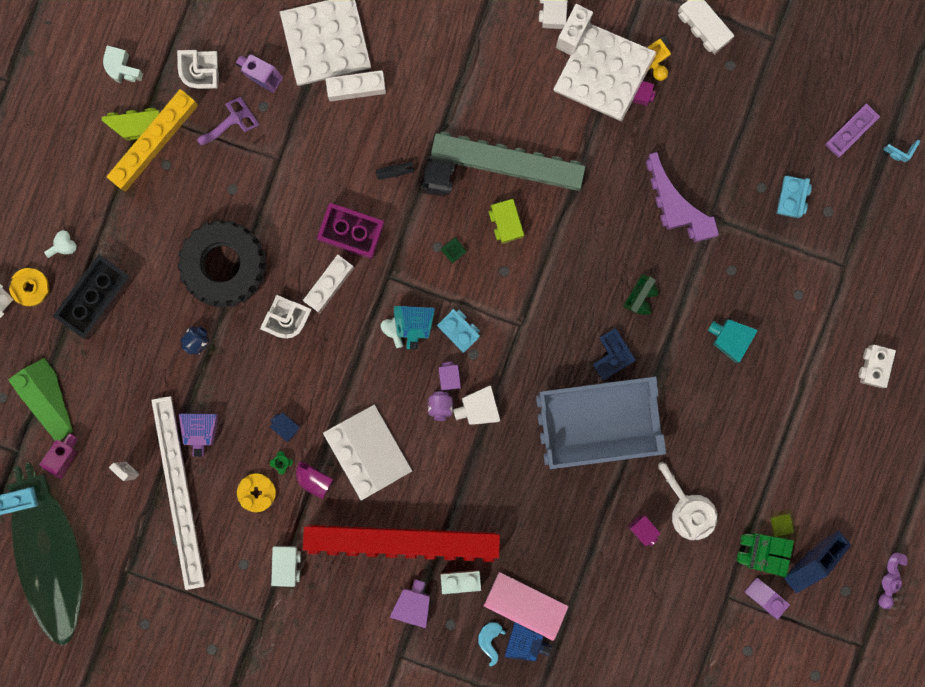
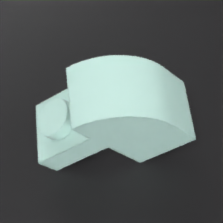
(115, 65)

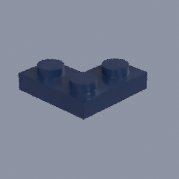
(618, 356)

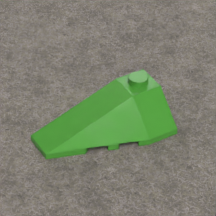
(41, 393)

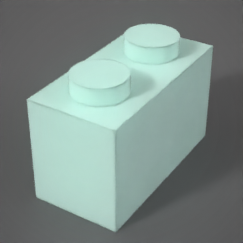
(285, 566)
(460, 581)

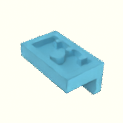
(793, 197)
(459, 330)

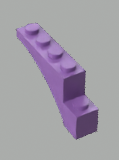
(675, 208)

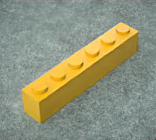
(152, 140)

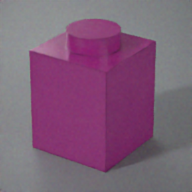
(644, 94)

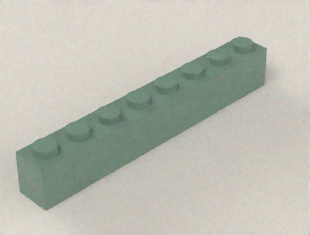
(509, 162)

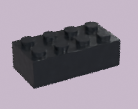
(93, 297)

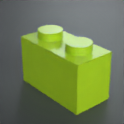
(506, 221)

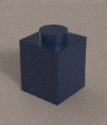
(284, 426)

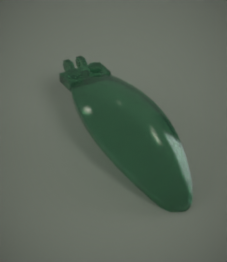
(47, 559)

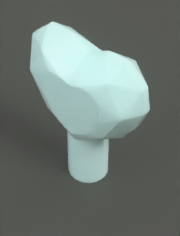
(62, 244)
(389, 329)

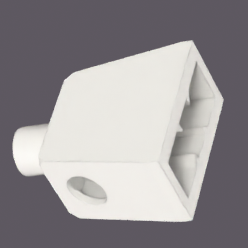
(478, 408)

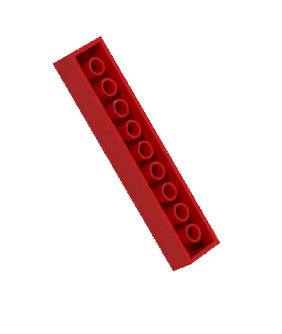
(401, 541)

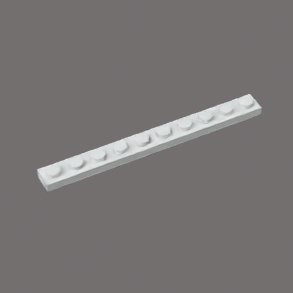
(178, 493)

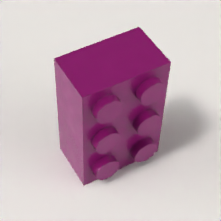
(350, 231)

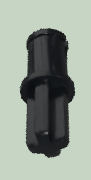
(394, 171)

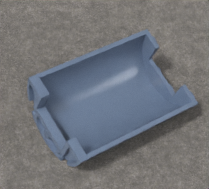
(600, 423)

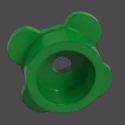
(286, 462)

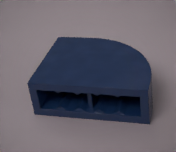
(818, 562)

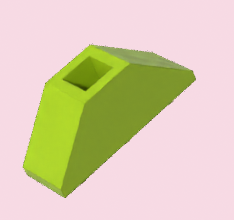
(131, 124)

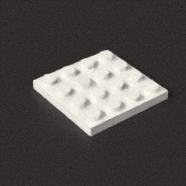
(325, 40)
(604, 72)

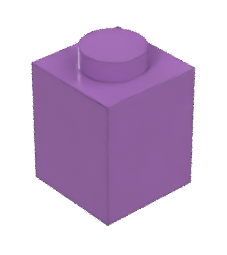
(449, 376)

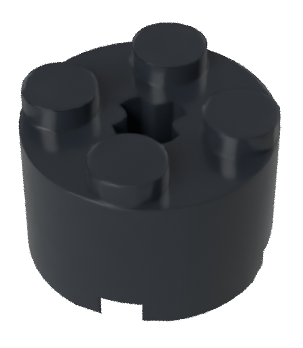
(437, 176)

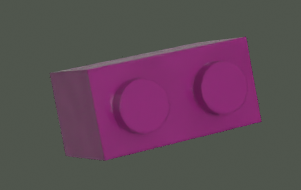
(644, 530)

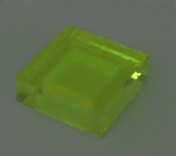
(782, 525)

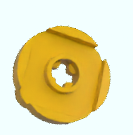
(18, 285)
(248, 485)

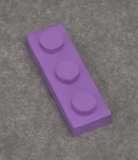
(852, 130)

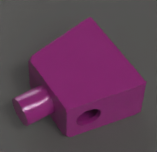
(59, 464)

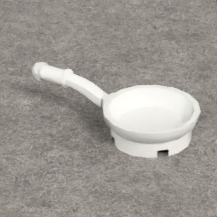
(693, 514)

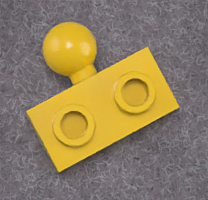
(660, 72)

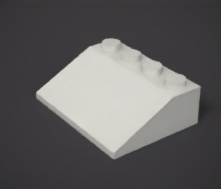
(367, 452)

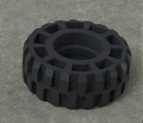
(198, 247)

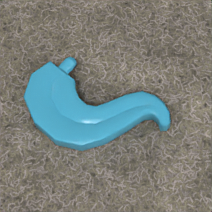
(485, 637)

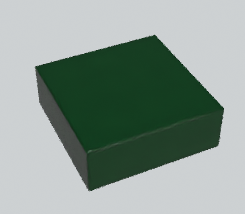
(453, 250)

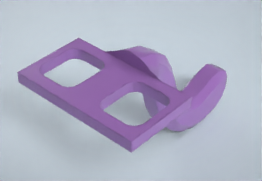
(234, 118)

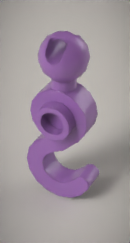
(892, 581)

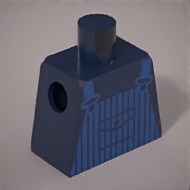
(525, 644)

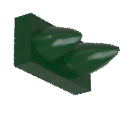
(636, 301)

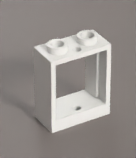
(574, 29)

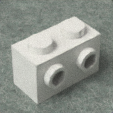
(877, 366)

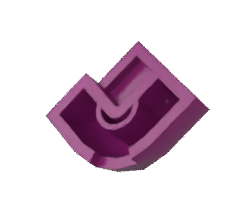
(313, 480)

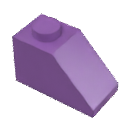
(767, 598)

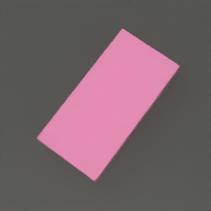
(526, 606)

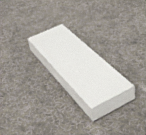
(124, 471)

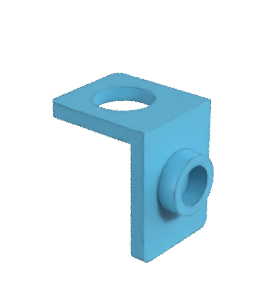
(899, 155)

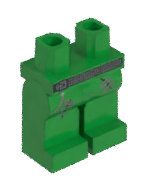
(759, 553)

